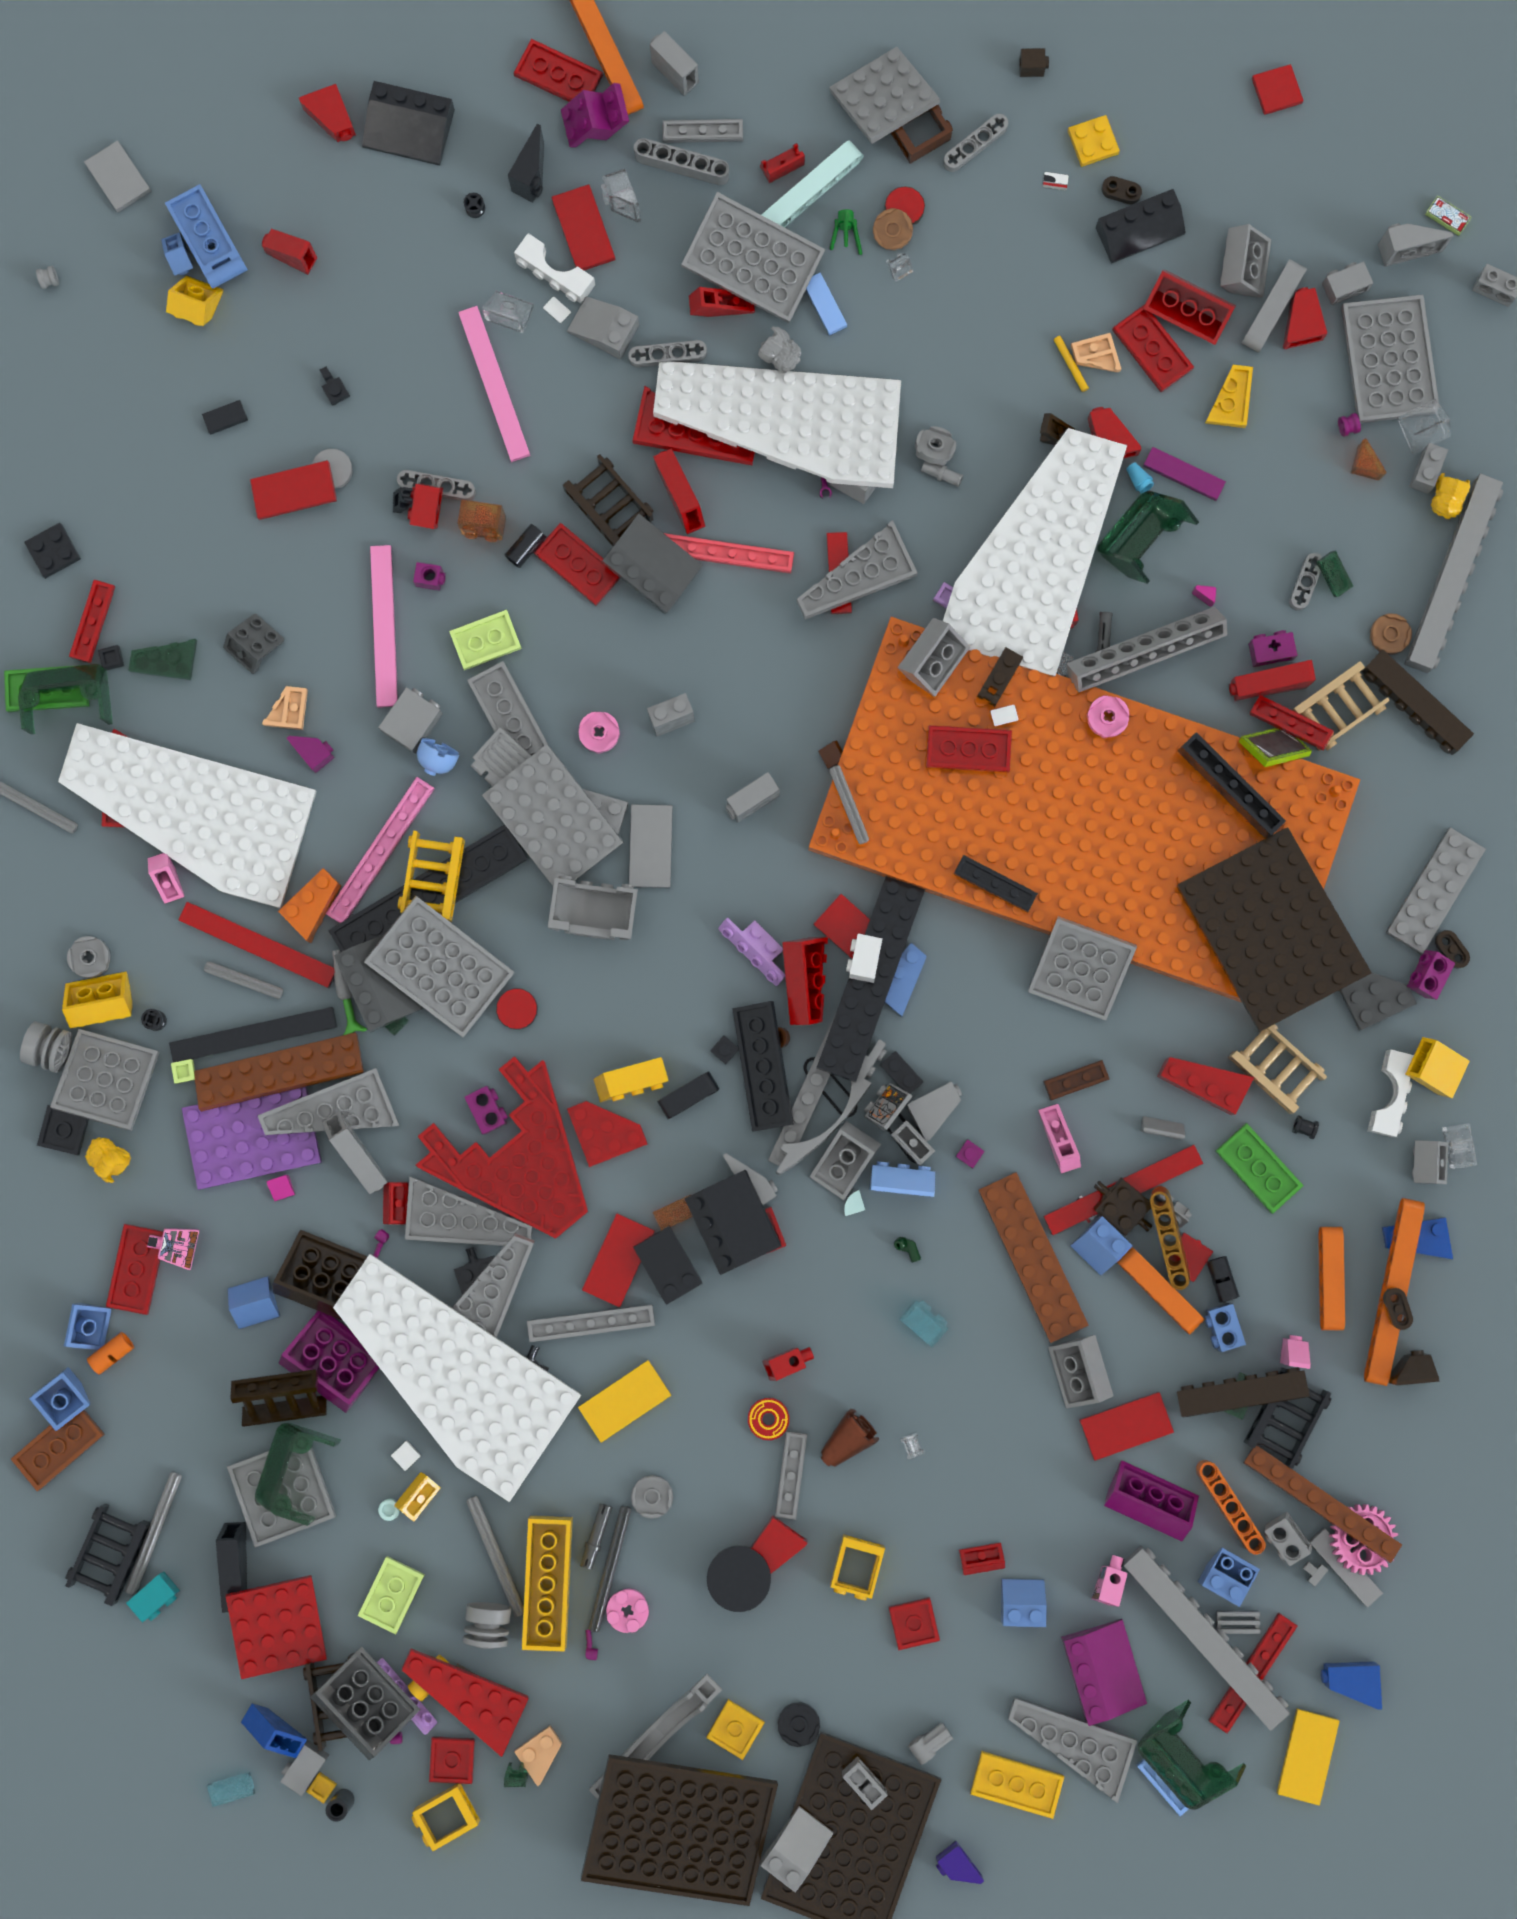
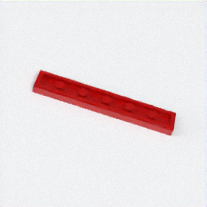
(1262, 1658)

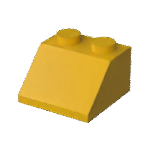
(193, 300)

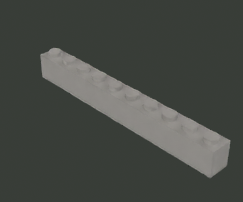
(1454, 573)
(1206, 1638)

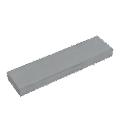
(702, 130)
(791, 1475)
(1359, 1584)

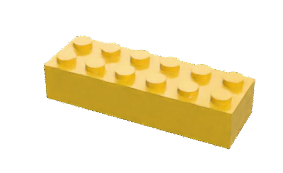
(547, 1583)

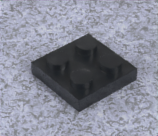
(52, 550)
(62, 1131)

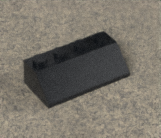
(1141, 226)

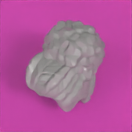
(780, 350)

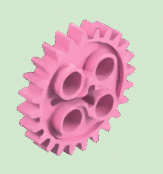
(1352, 1559)

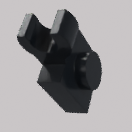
(334, 388)

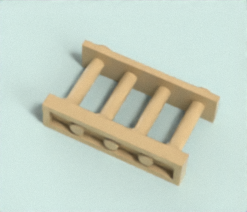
(1337, 686)
(1273, 1087)

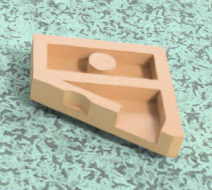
(1097, 353)
(289, 709)
(539, 1753)

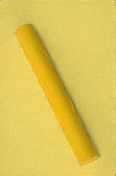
(1071, 363)

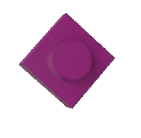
(970, 1153)

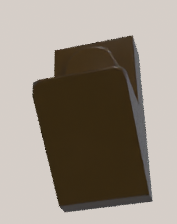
(1052, 429)

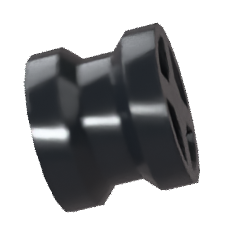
(474, 200)

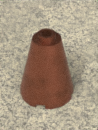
(848, 1439)

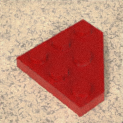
(604, 1133)

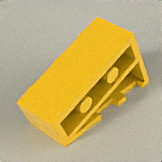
(631, 1080)

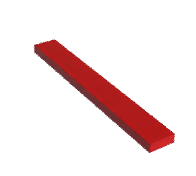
(257, 944)
(1140, 1180)

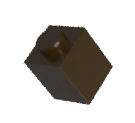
(1033, 62)

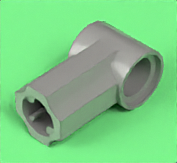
(925, 1746)

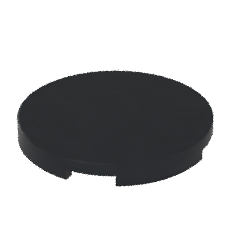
(738, 1578)

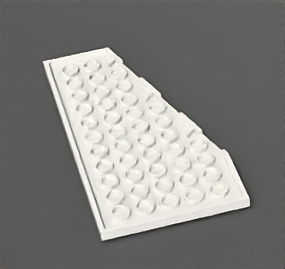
(798, 419)
(1036, 560)
(207, 816)
(465, 1385)

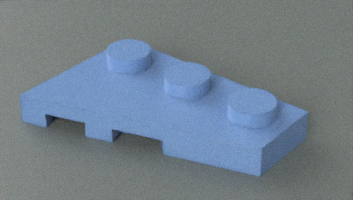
(905, 978)

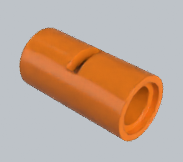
(110, 1353)

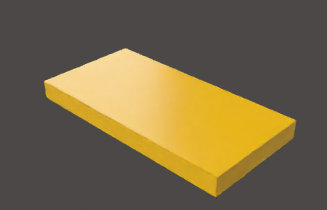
(624, 1401)
(1308, 1756)
(1017, 1784)

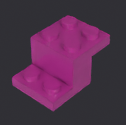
(594, 115)

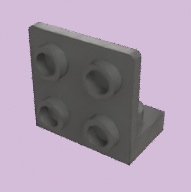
(252, 642)

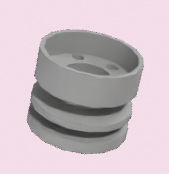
(45, 1047)
(486, 1629)

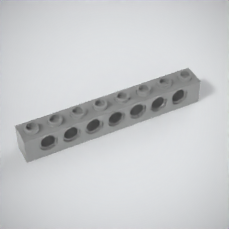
(1147, 649)

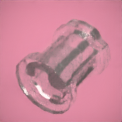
(912, 1445)

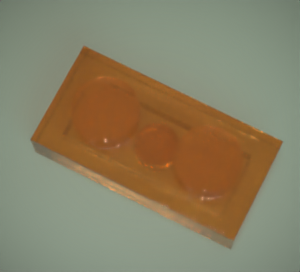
(673, 1213)

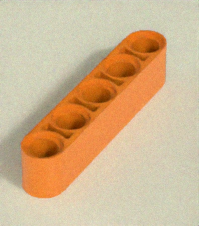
(1331, 1278)
(1160, 1290)
(1237, 1514)

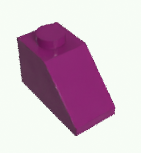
(312, 751)

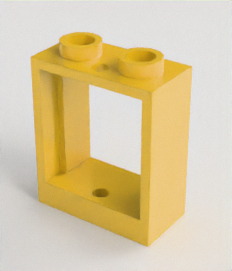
(862, 1545)
(464, 1805)

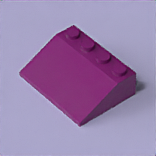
(337, 1356)
(1104, 1672)

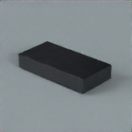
(225, 417)

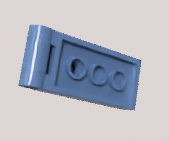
(203, 231)

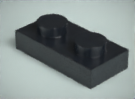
(901, 1073)

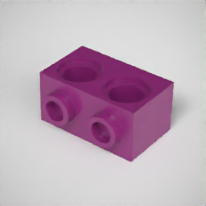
(1432, 975)
(481, 1112)

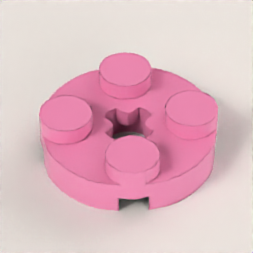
(1110, 705)
(599, 720)
(631, 1622)

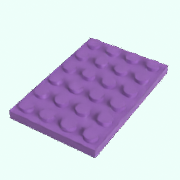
(232, 1147)

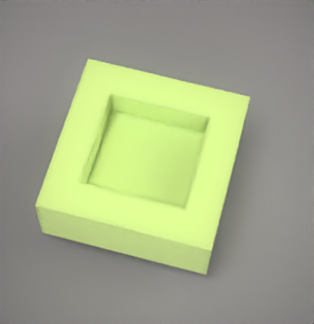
(183, 1071)

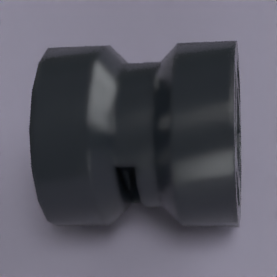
(157, 1021)

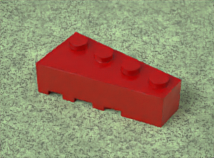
(805, 979)
(1212, 1085)

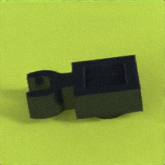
(401, 499)

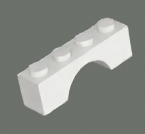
(575, 283)
(1387, 1120)

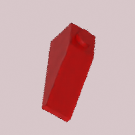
(717, 302)

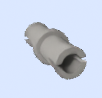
(942, 473)

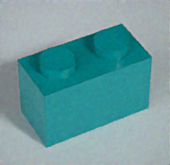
(153, 1597)

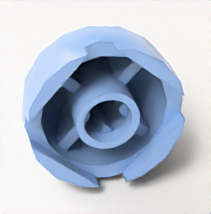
(436, 757)

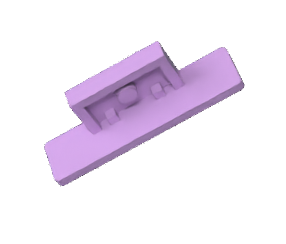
(756, 946)
(423, 1719)

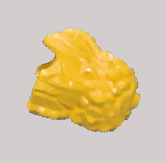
(1449, 496)
(107, 1158)

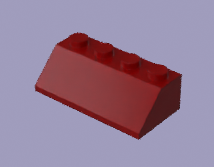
(1189, 307)

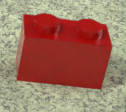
(425, 506)

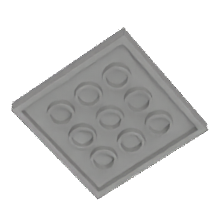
(884, 95)
(1082, 968)
(105, 1079)
(301, 1483)

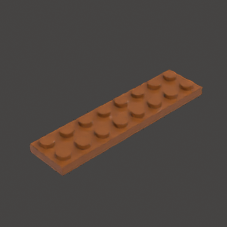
(278, 1071)
(1033, 1257)

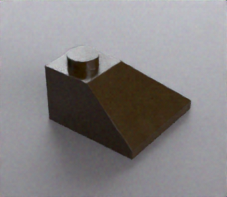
(1414, 1369)

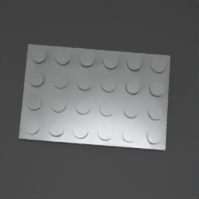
(752, 257)
(1389, 356)
(552, 817)
(439, 966)

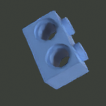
(1229, 1325)

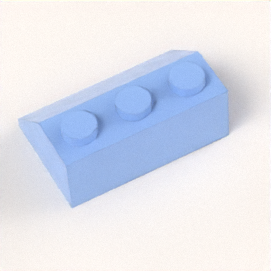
(902, 1179)

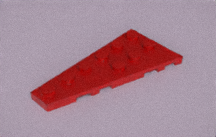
(478, 1703)

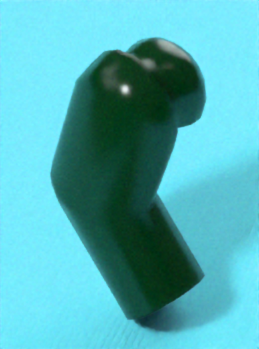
(908, 1246)

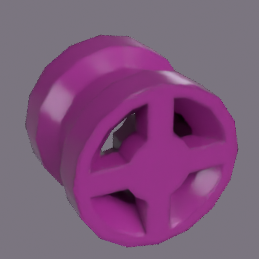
(1349, 424)

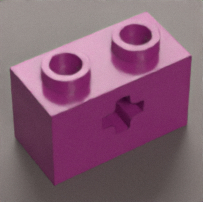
(1263, 655)

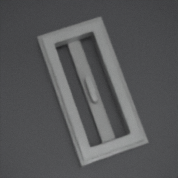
(1256, 1622)

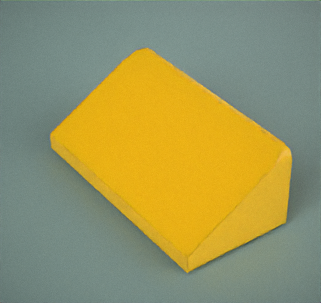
(417, 1496)

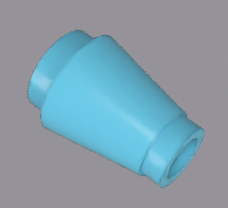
(1141, 479)

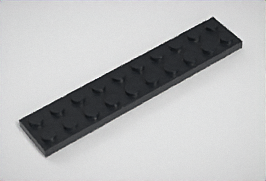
(480, 865)
(864, 1000)

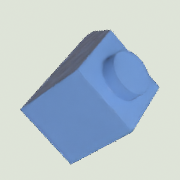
(177, 254)

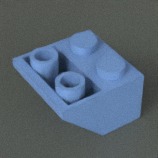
(1228, 1576)

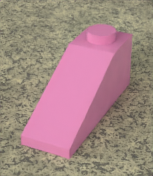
(1060, 1138)

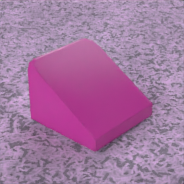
(1205, 593)
(280, 1187)

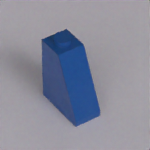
(1355, 1680)
(273, 1731)

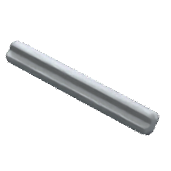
(849, 804)
(243, 980)

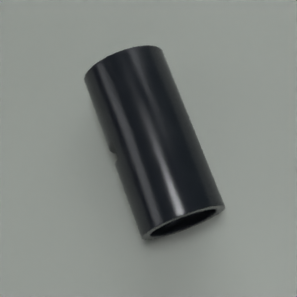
(525, 546)
(1222, 1279)
(336, 1812)

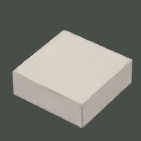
(406, 1455)

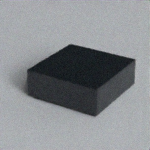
(111, 657)

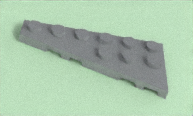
(867, 570)

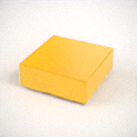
(321, 1787)

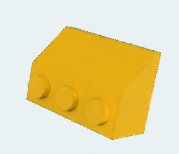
(97, 1000)

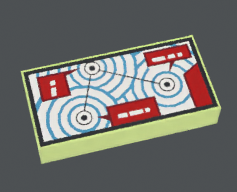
(1448, 215)

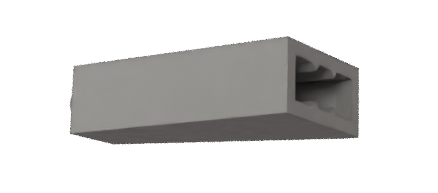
(354, 1152)

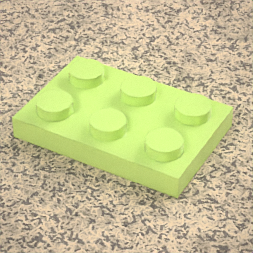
(485, 640)
(391, 1595)

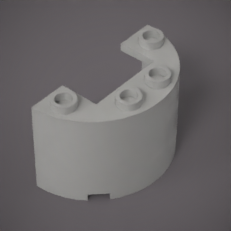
(592, 909)

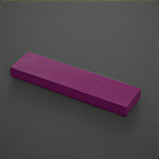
(1184, 473)

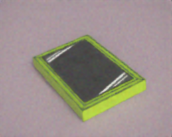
(1274, 747)

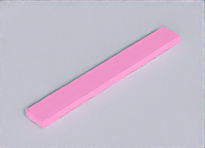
(494, 384)
(384, 626)
(380, 850)

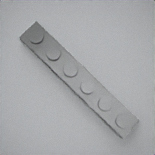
(591, 1323)

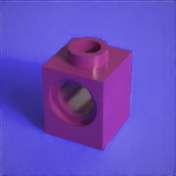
(421, 572)

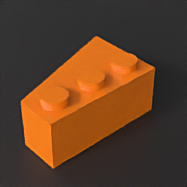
(310, 904)

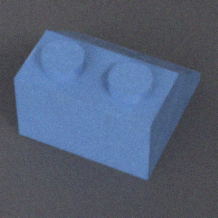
(1101, 1245)
(61, 1399)
(1023, 1602)

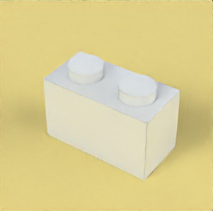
(865, 958)

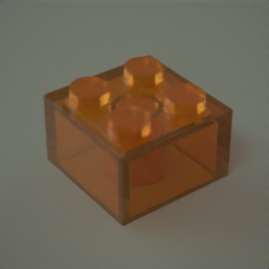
(481, 520)

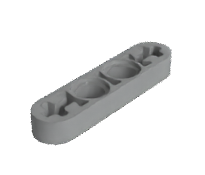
(975, 142)
(667, 350)
(438, 481)

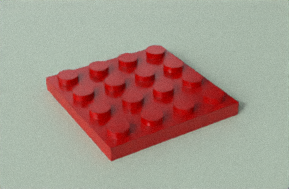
(276, 1627)

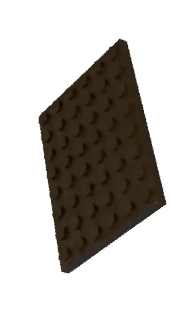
(1273, 929)
(679, 1830)
(870, 1849)

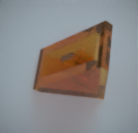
(1367, 463)

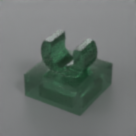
(515, 1778)

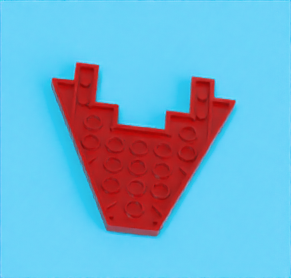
(530, 1174)

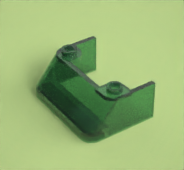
(1140, 528)
(90, 678)
(286, 1440)
(1180, 1767)

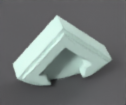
(854, 1204)

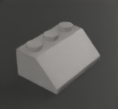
(1245, 261)
(934, 656)
(1080, 1372)

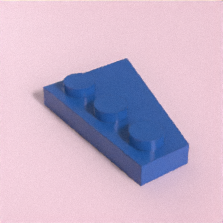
(1432, 1240)

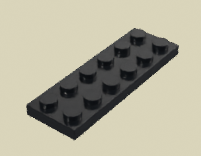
(763, 1066)

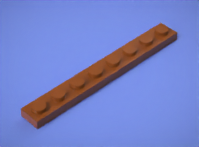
(1323, 1504)

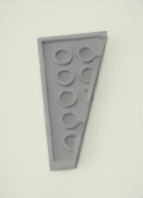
(359, 1100)
(450, 1218)
(492, 1291)
(1089, 1750)

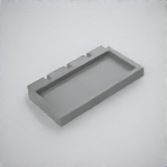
(499, 757)

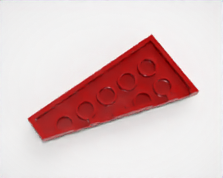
(665, 435)

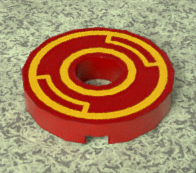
(777, 1428)

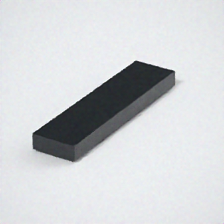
(995, 883)

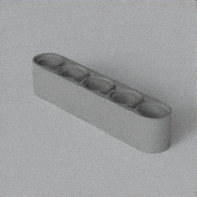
(675, 154)
(1274, 306)

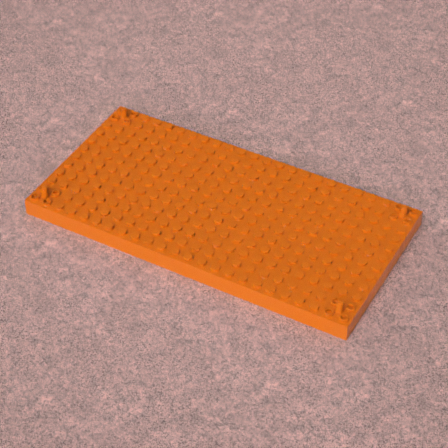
(1077, 819)

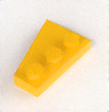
(1233, 399)

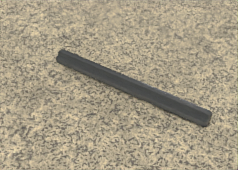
(609, 1568)

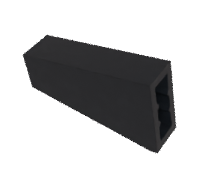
(231, 1560)

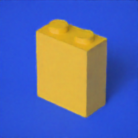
(1437, 1067)

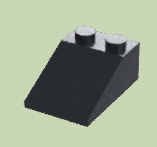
(527, 171)
(667, 1265)

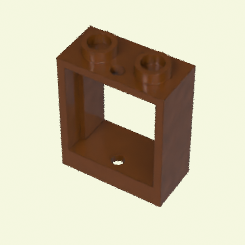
(914, 153)

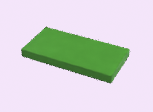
(48, 700)
(1259, 1168)

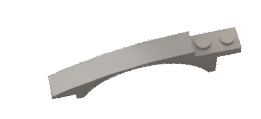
(798, 1151)
(683, 1710)

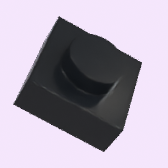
(724, 1049)

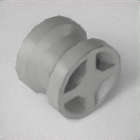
(47, 277)

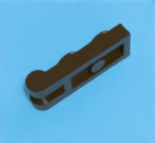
(1000, 676)

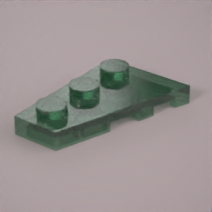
(166, 661)

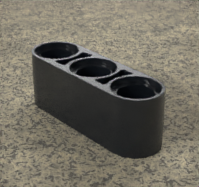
(688, 1095)

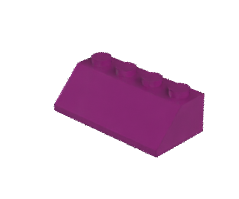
(1152, 1501)

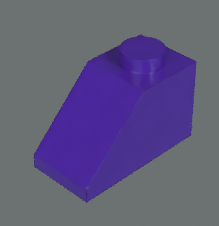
(957, 1865)

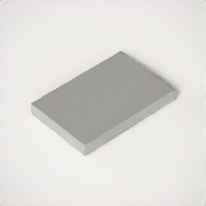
(117, 176)

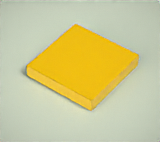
(735, 1729)

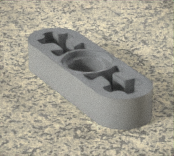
(1298, 585)

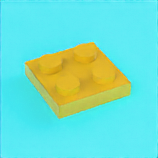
(1093, 140)

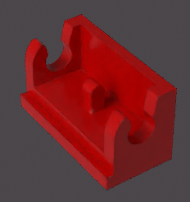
(783, 164)

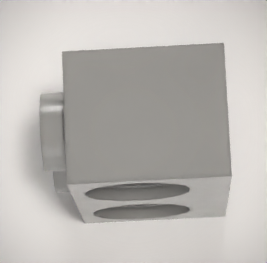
(1496, 285)
(1292, 1537)
(864, 1783)

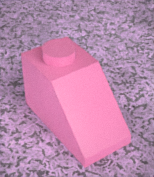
(165, 877)
(1295, 1352)

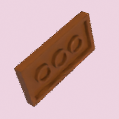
(56, 1450)

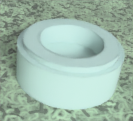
(387, 1509)

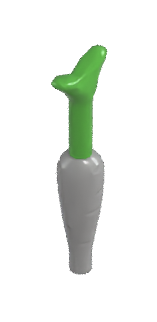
(344, 994)

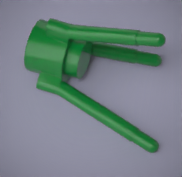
(846, 222)

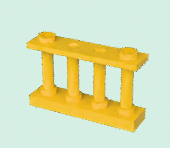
(452, 868)

